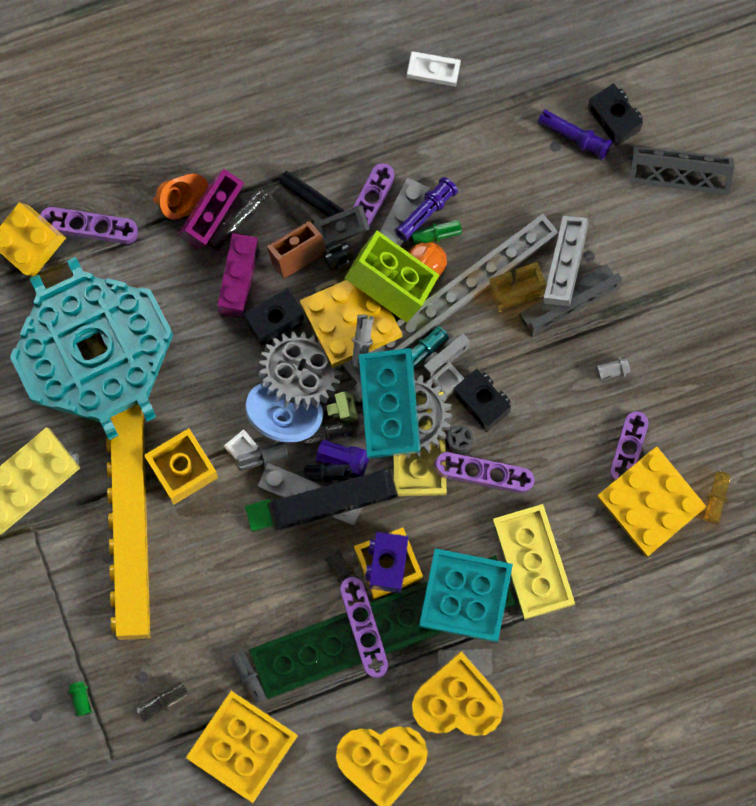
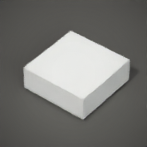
(447, 378)
(240, 445)

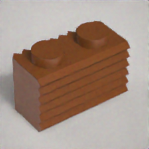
(296, 249)

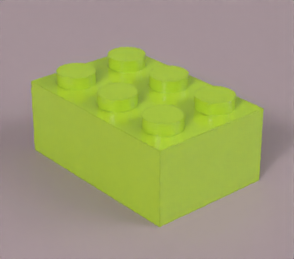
(392, 276)

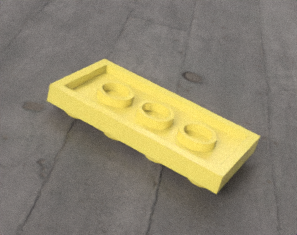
(416, 474)
(32, 476)
(537, 566)

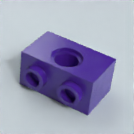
(387, 578)

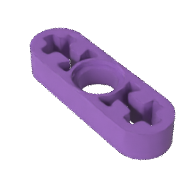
(385, 184)
(627, 428)

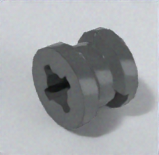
(460, 434)

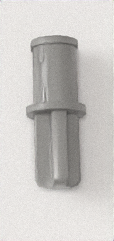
(362, 337)

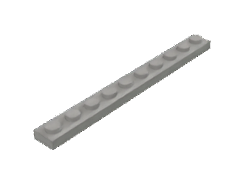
(468, 285)

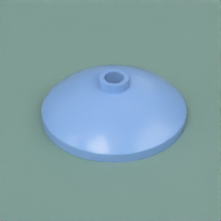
(281, 422)

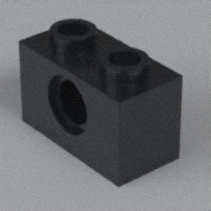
(616, 128)
(280, 304)
(485, 414)

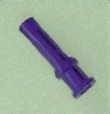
(585, 139)
(433, 201)

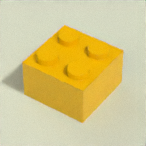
(28, 239)
(181, 466)
(412, 572)

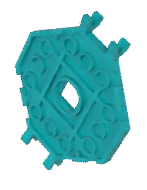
(109, 383)

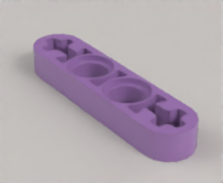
(88, 227)
(484, 468)
(361, 628)

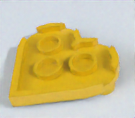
(459, 699)
(382, 763)

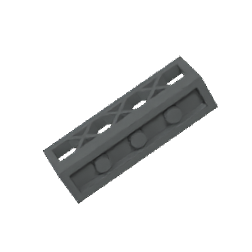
(681, 161)
(586, 291)

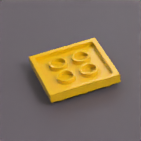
(334, 320)
(651, 501)
(241, 746)

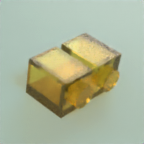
(529, 286)

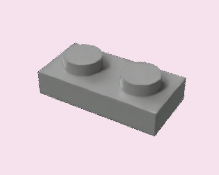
(453, 348)

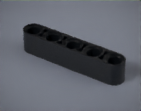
(332, 499)

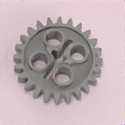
(298, 370)
(436, 417)

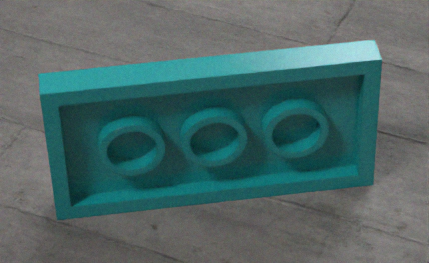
(389, 403)

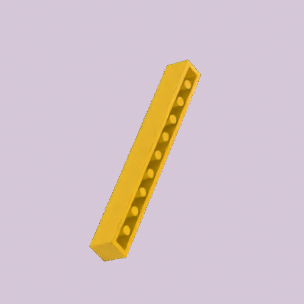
(129, 527)

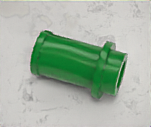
(80, 699)

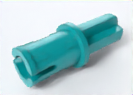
(428, 345)

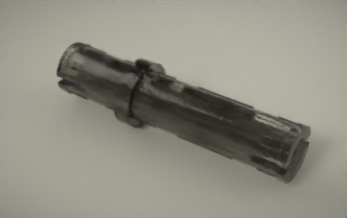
(238, 219)

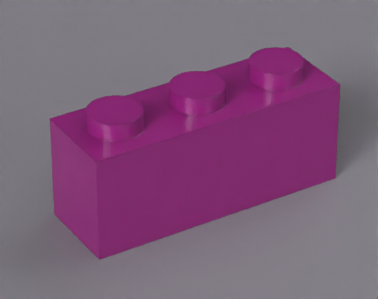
(210, 209)
(238, 276)

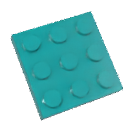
(466, 595)

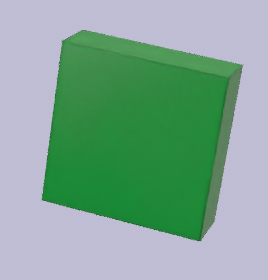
(259, 515)

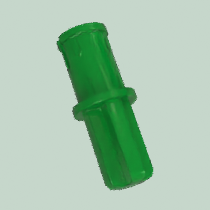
(436, 232)

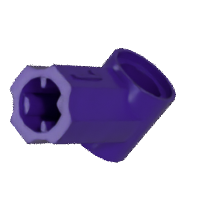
(342, 455)

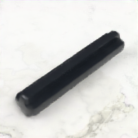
(309, 194)

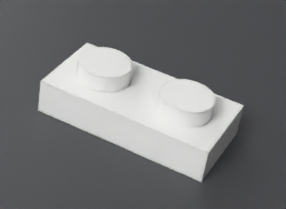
(433, 69)

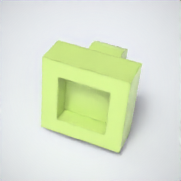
(344, 408)

